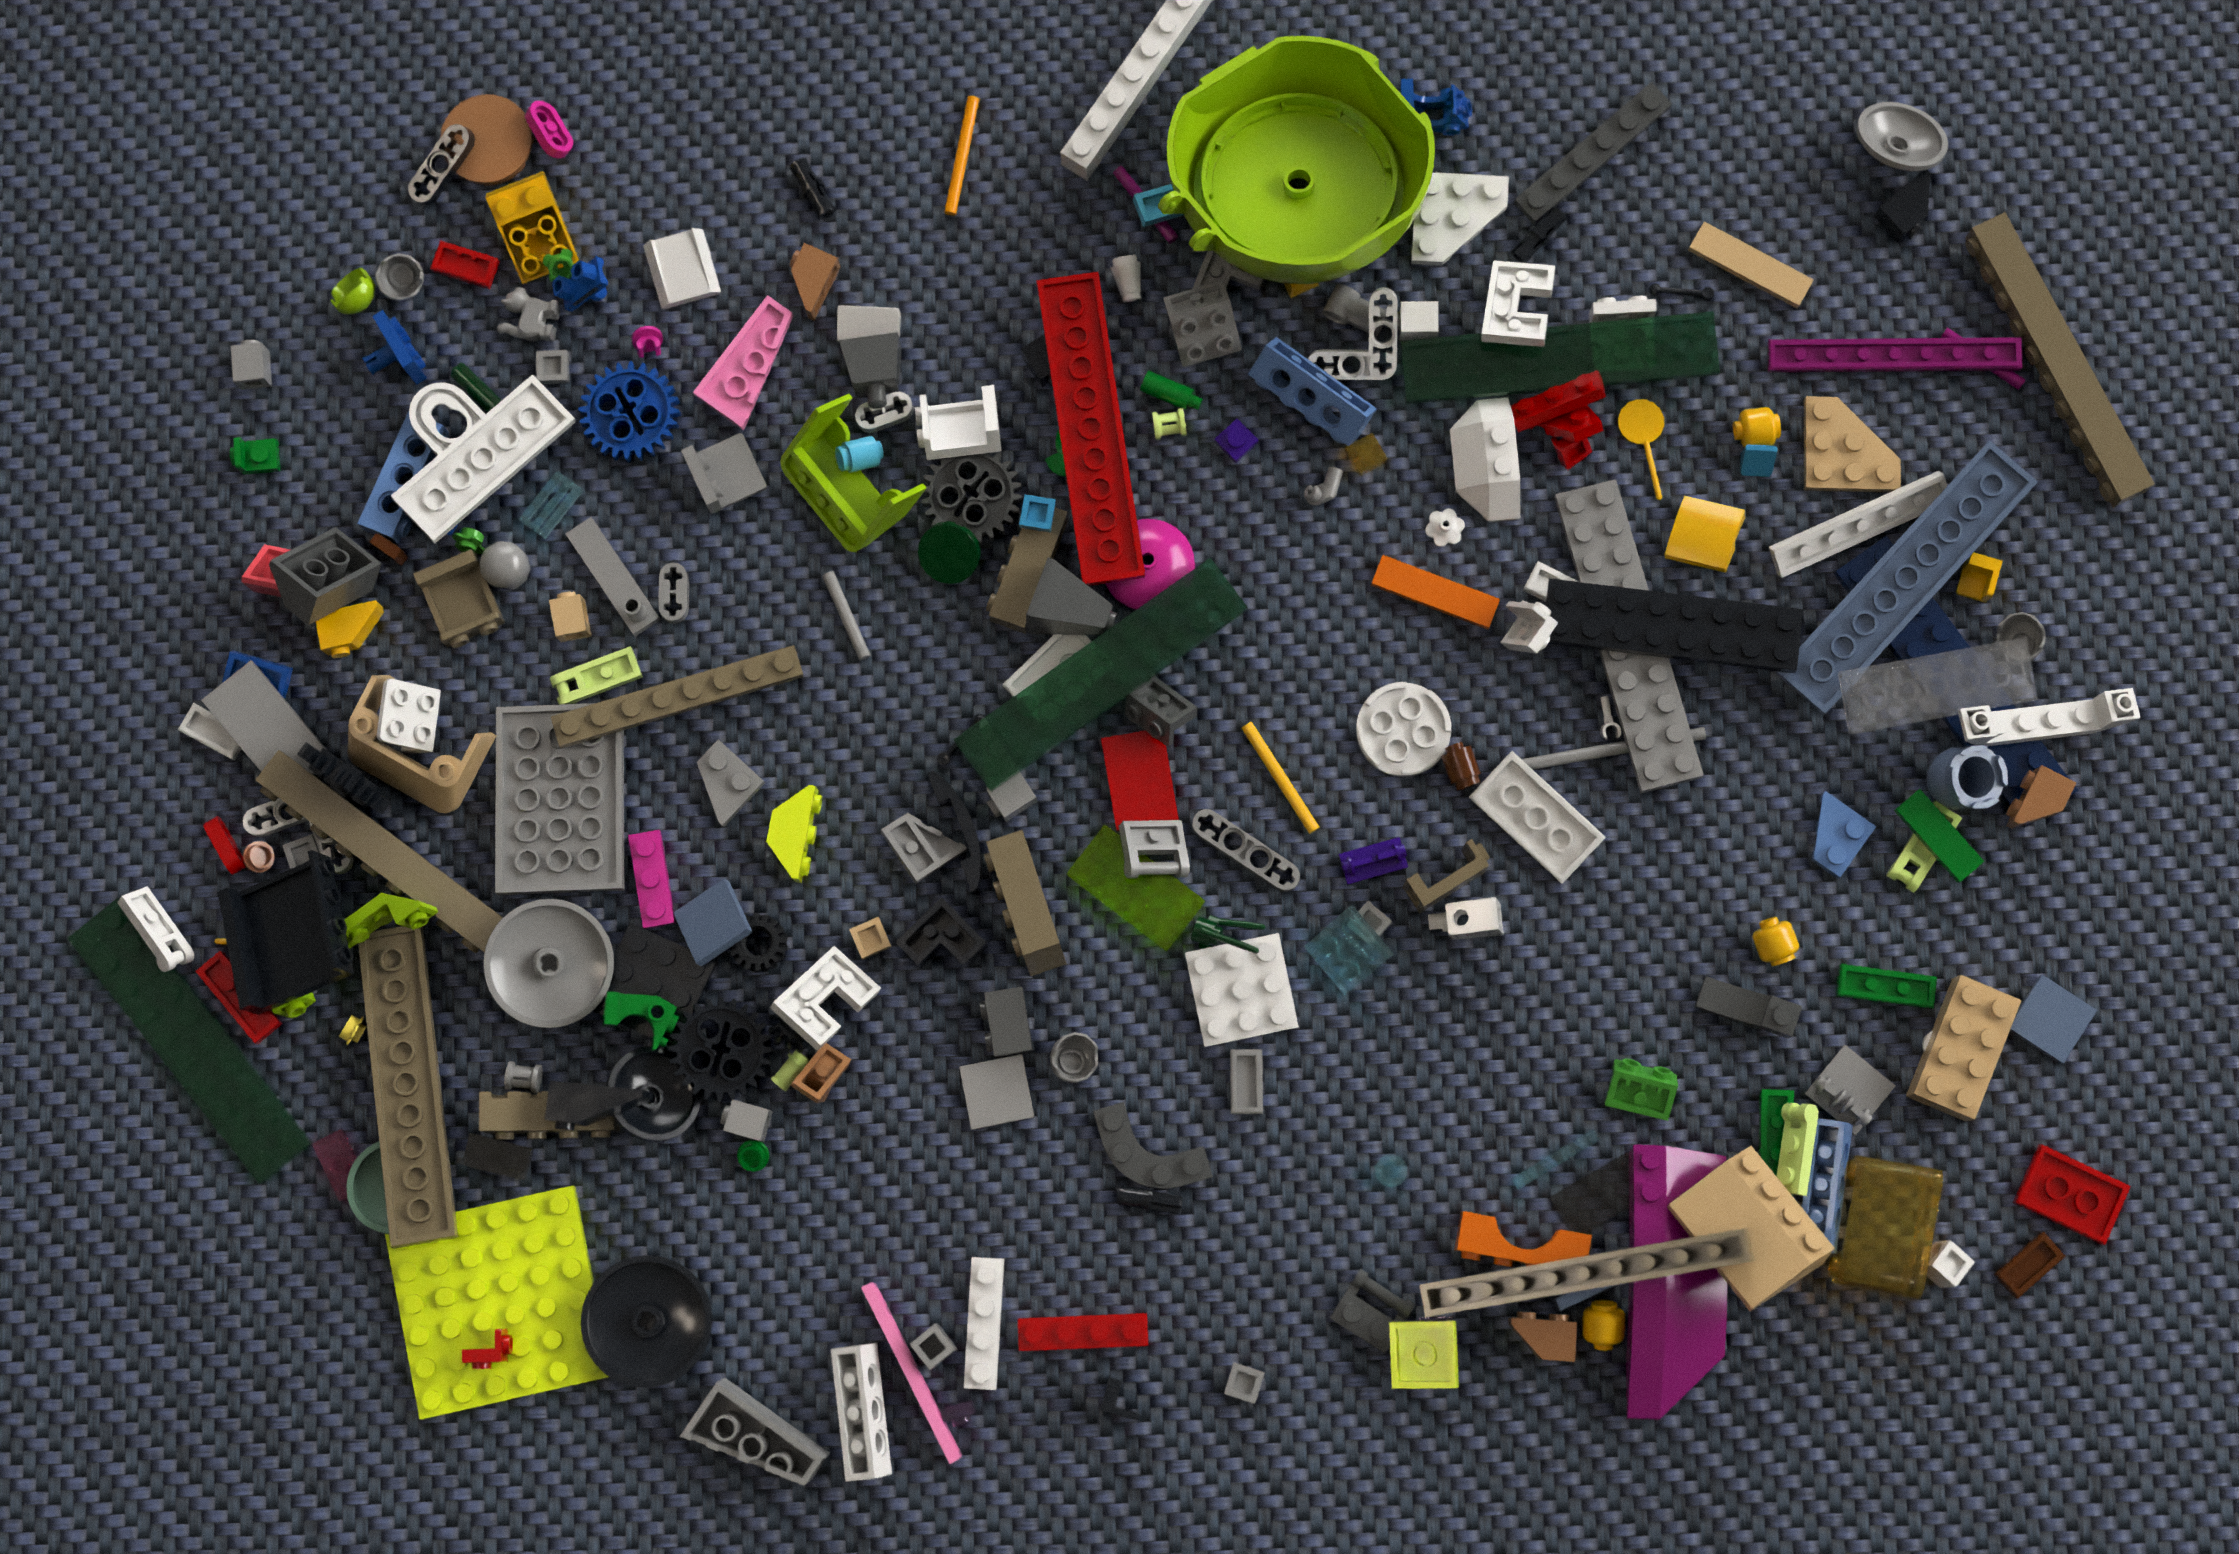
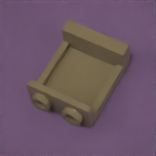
(459, 599)
(1425, 897)

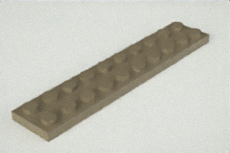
(407, 1087)

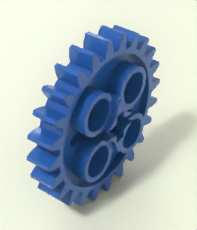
(605, 425)

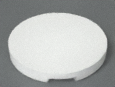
(1403, 729)

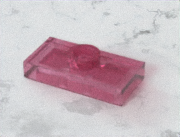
(336, 1159)

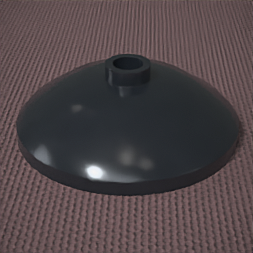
(672, 1105)

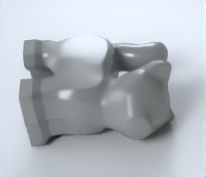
(533, 316)

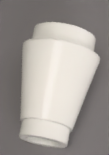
(1127, 277)

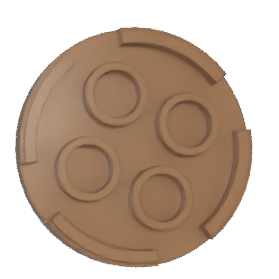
(500, 135)

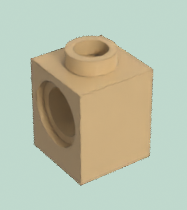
(570, 617)

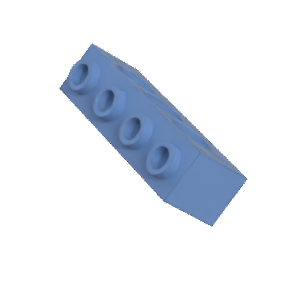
(1328, 391)
(399, 462)
(1828, 1177)

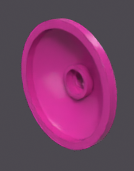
(1171, 562)

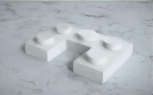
(1501, 318)
(801, 1001)

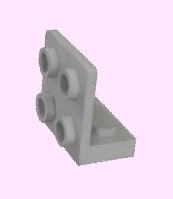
(1203, 323)
(725, 472)

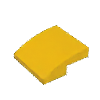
(1704, 534)

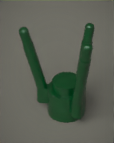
(1208, 932)

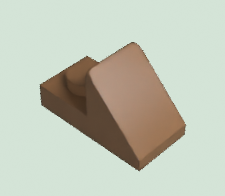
(821, 1073)

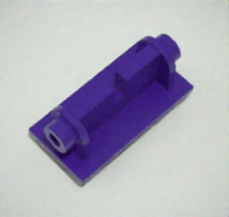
(1373, 860)

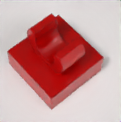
(1570, 452)

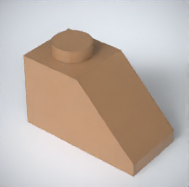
(814, 275)

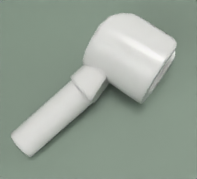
(1608, 719)

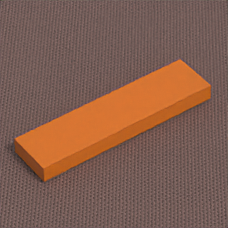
(1435, 592)

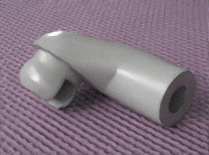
(1325, 491)

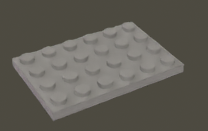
(556, 806)

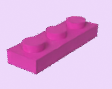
(651, 879)

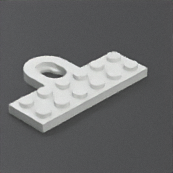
(481, 458)

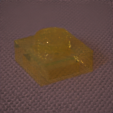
(1366, 454)

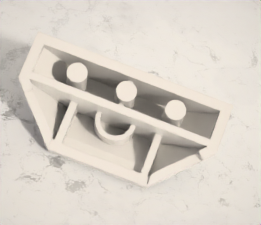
(1487, 459)

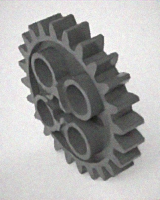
(995, 509)

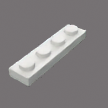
(984, 1323)

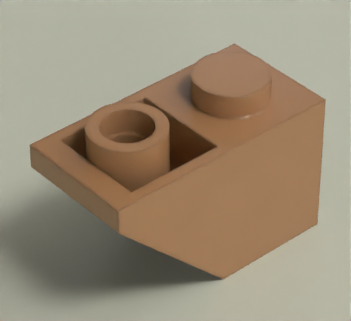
(2042, 797)
(1549, 1338)

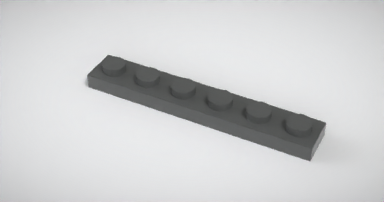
(1592, 153)

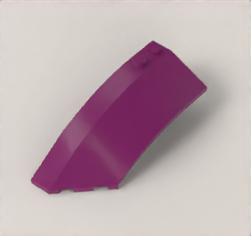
(1675, 1319)

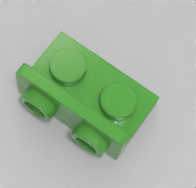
(1642, 1089)

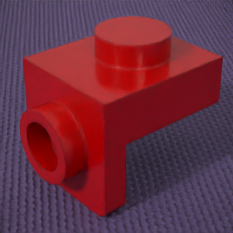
(484, 1357)

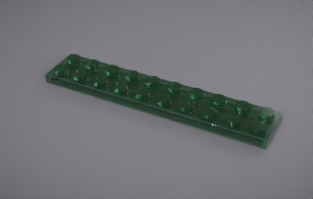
(1618, 349)
(1100, 674)
(191, 1044)

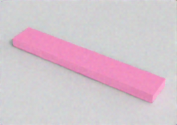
(912, 1372)

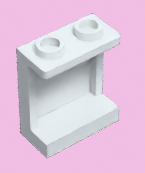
(959, 427)

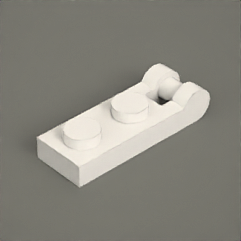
(156, 929)

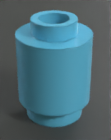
(859, 454)

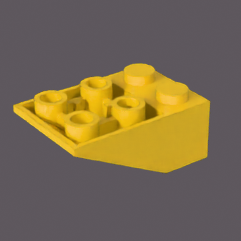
(530, 224)

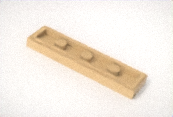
(1750, 265)

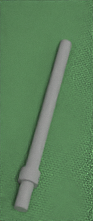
(1591, 752)

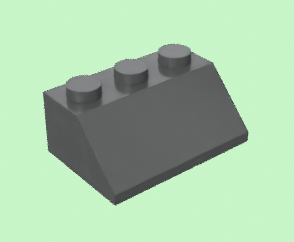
(324, 575)

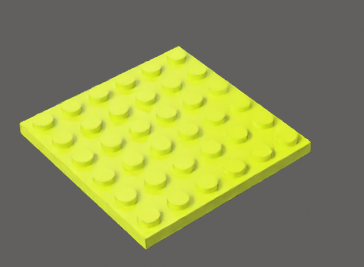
(510, 1268)

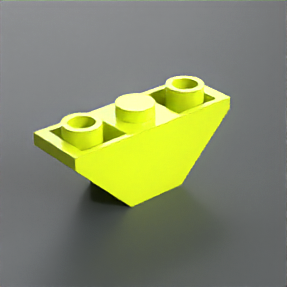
(793, 831)

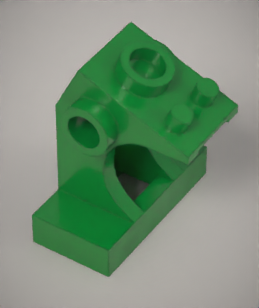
(619, 1006)

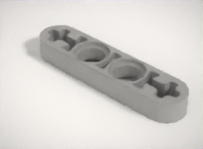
(1248, 847)

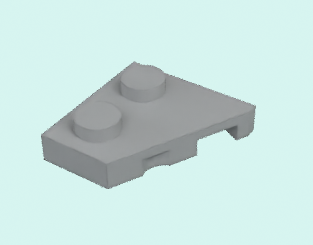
(727, 781)
(920, 846)

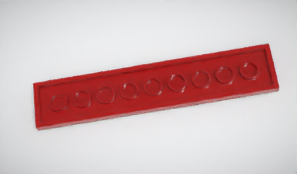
(1090, 429)

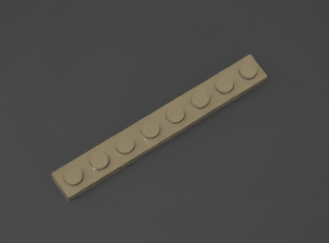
(676, 696)

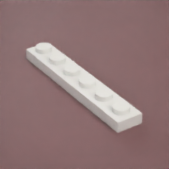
(1856, 525)

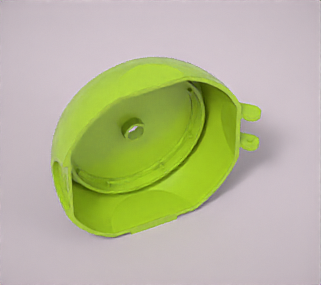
(1306, 114)

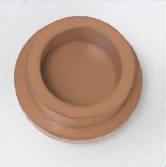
(258, 856)

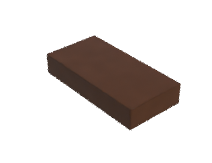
(2029, 1265)

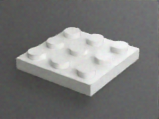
(1241, 991)

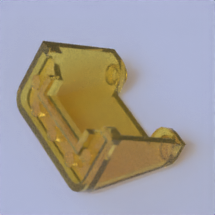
(1888, 1227)

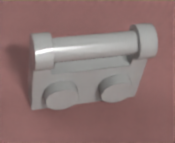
(1154, 838)

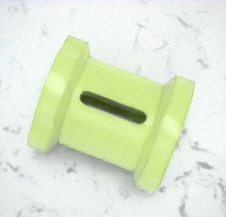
(1159, 419)

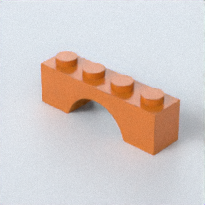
(1480, 1236)

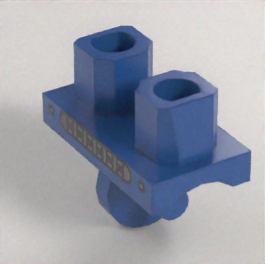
(585, 283)

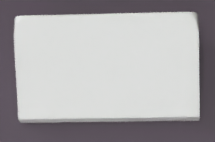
(866, 321)

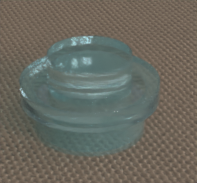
(1390, 1170)

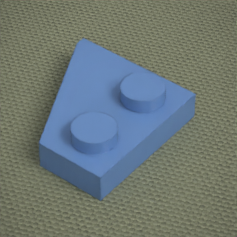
(1838, 835)

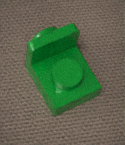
(255, 456)

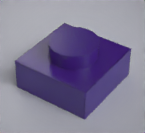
(1236, 440)

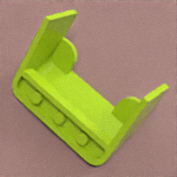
(840, 498)

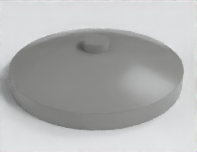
(548, 963)

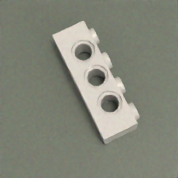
(861, 1412)

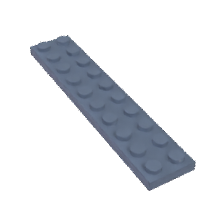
(1909, 574)

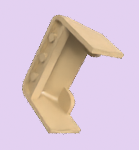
(438, 787)

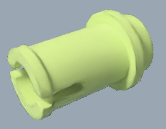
(790, 1070)

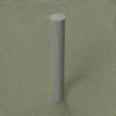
(846, 615)

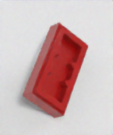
(465, 264)

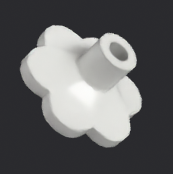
(1441, 534)

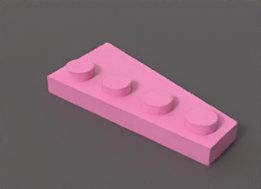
(743, 367)

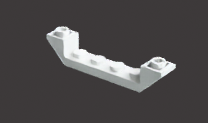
(2048, 721)

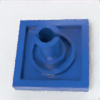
(397, 348)

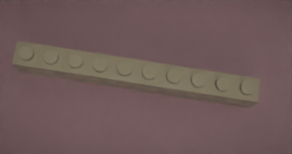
(2058, 360)
(378, 849)
(1587, 1272)

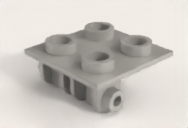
(1850, 1089)

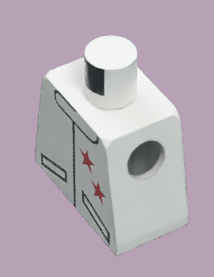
(1483, 919)

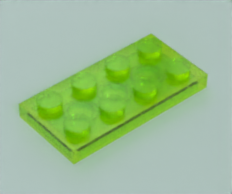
(1151, 903)

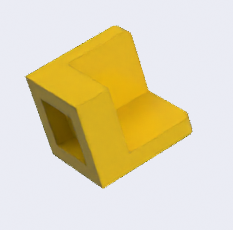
(1979, 577)

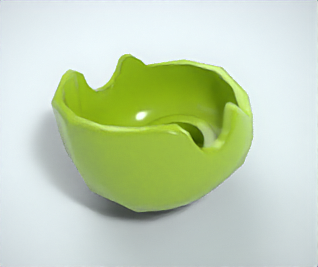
(353, 292)

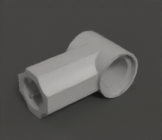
(1348, 307)

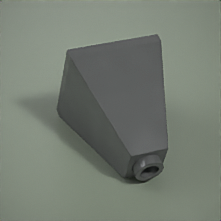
(1067, 605)

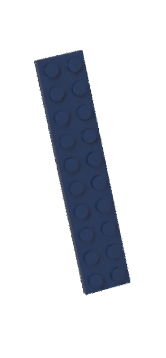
(1932, 634)

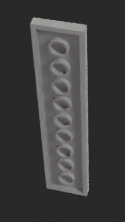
(1639, 684)

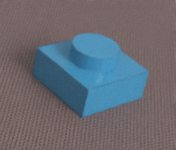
(1037, 513)

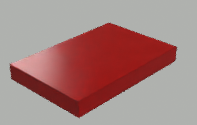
(1139, 778)
(2071, 1194)

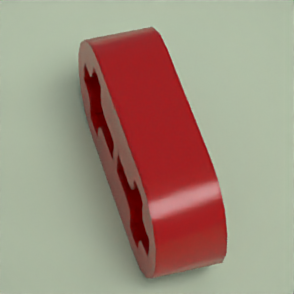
(224, 845)

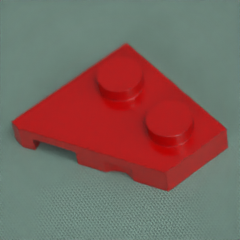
(1574, 425)

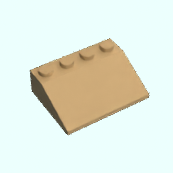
(1781, 1233)

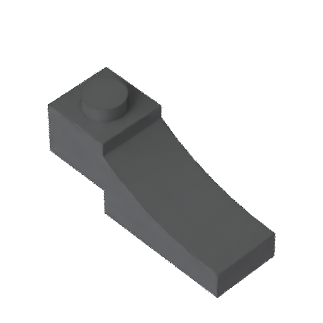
(1748, 1007)

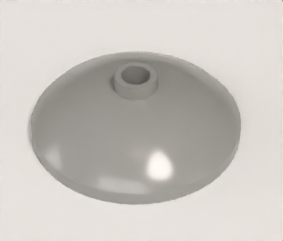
(1901, 136)

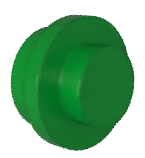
(753, 1155)

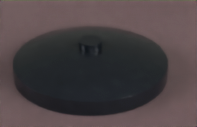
(646, 1321)

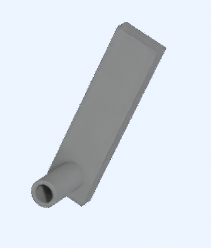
(613, 576)

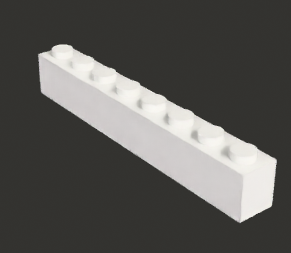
(1130, 85)

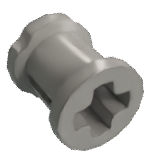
(523, 1077)

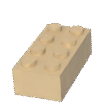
(1963, 1048)

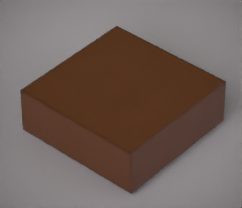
(389, 549)

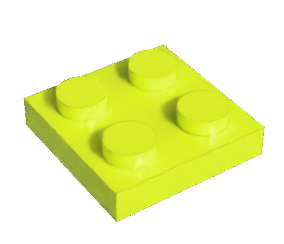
(1423, 1354)

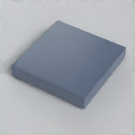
(712, 922)
(2052, 1019)

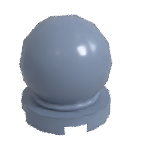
(1967, 777)

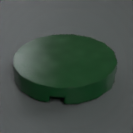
(949, 552)

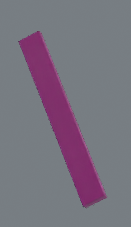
(1895, 354)

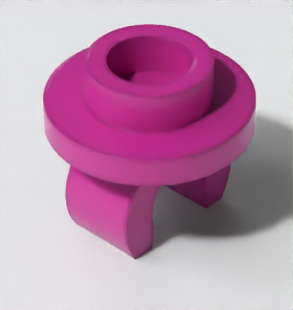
(647, 340)

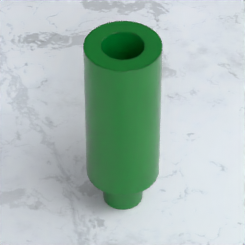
(1170, 391)

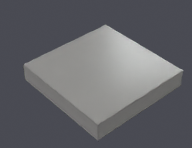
(996, 1092)

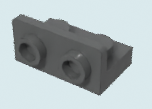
(1159, 710)

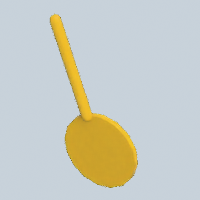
(1642, 424)

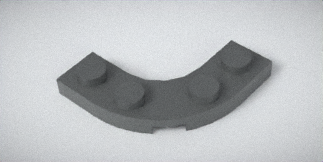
(1139, 1164)

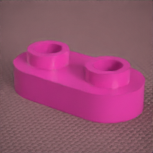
(549, 129)

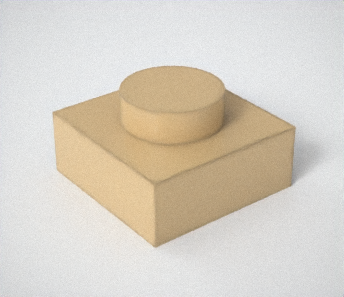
(870, 938)

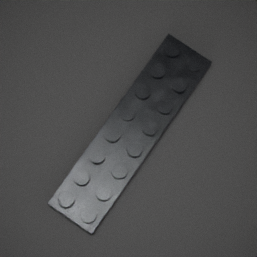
(1674, 625)

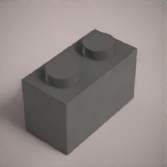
(1007, 1022)

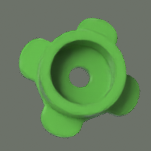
(552, 262)
(469, 539)

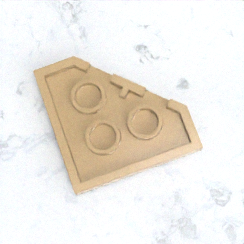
(1844, 451)

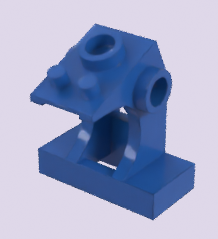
(1452, 101)

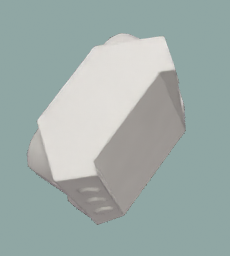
(682, 268)

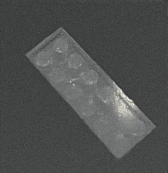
(1937, 685)

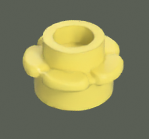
(353, 1029)

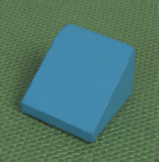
(1758, 460)

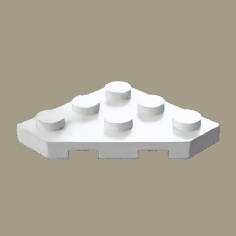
(1455, 213)

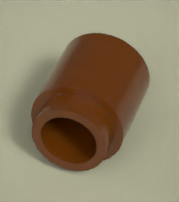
(1461, 766)

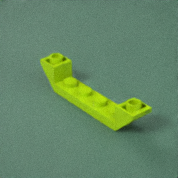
(361, 924)

